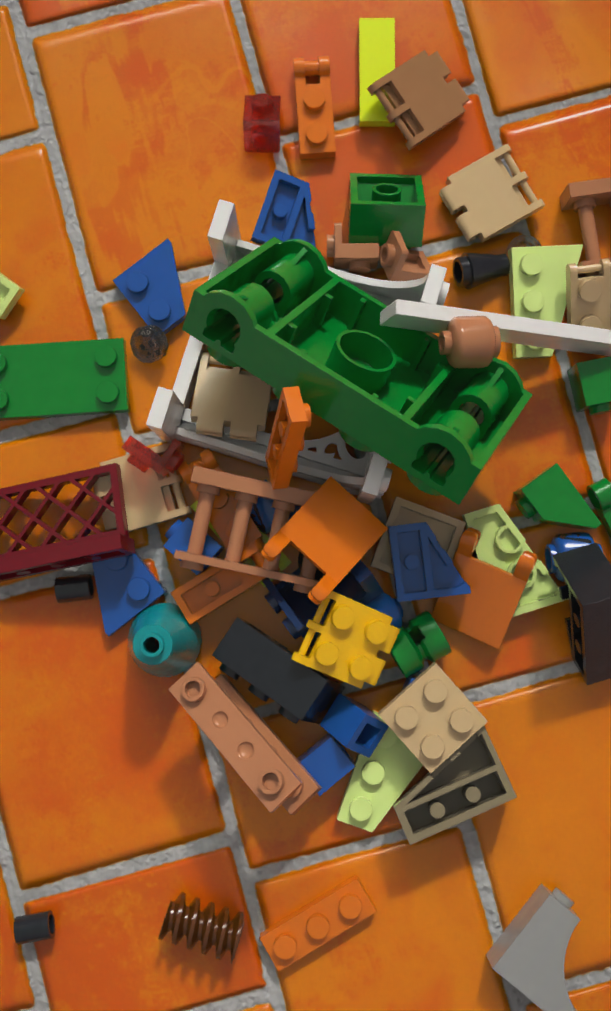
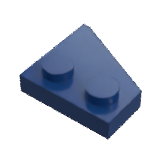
(285, 211)
(155, 288)
(422, 565)
(124, 590)

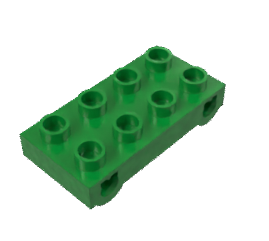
(375, 383)

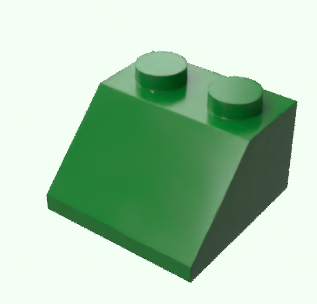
(386, 204)

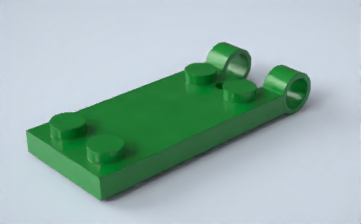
(63, 379)

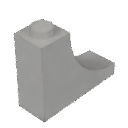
(534, 949)

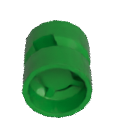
(432, 644)

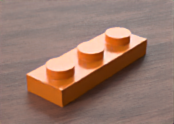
(287, 437)
(317, 923)

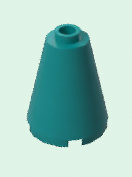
(177, 640)

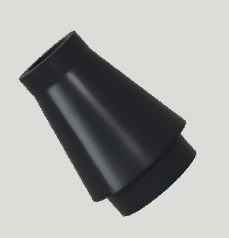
(475, 268)

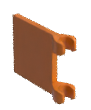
(331, 533)
(493, 595)

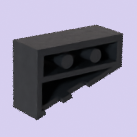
(589, 596)
(274, 675)

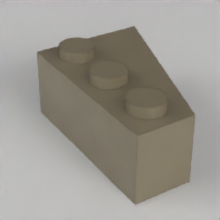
(455, 791)

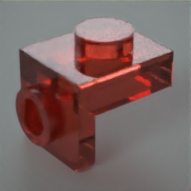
(262, 123)
(144, 457)

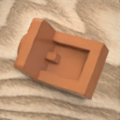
(353, 256)
(400, 262)

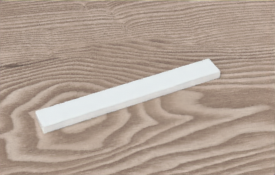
(512, 328)

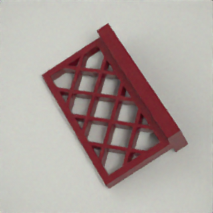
(71, 552)

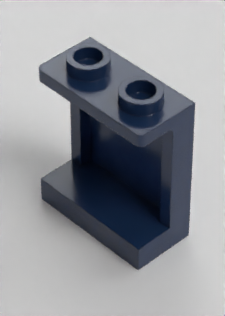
(357, 585)

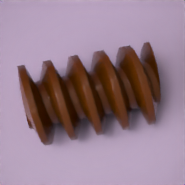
(202, 926)

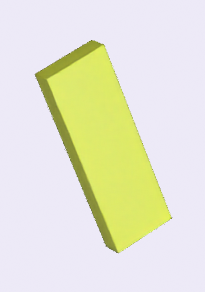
(375, 61)

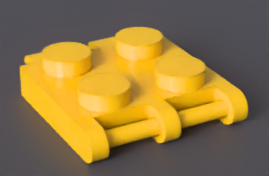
(348, 641)

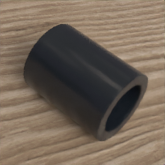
(74, 588)
(34, 927)

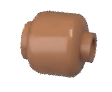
(470, 342)

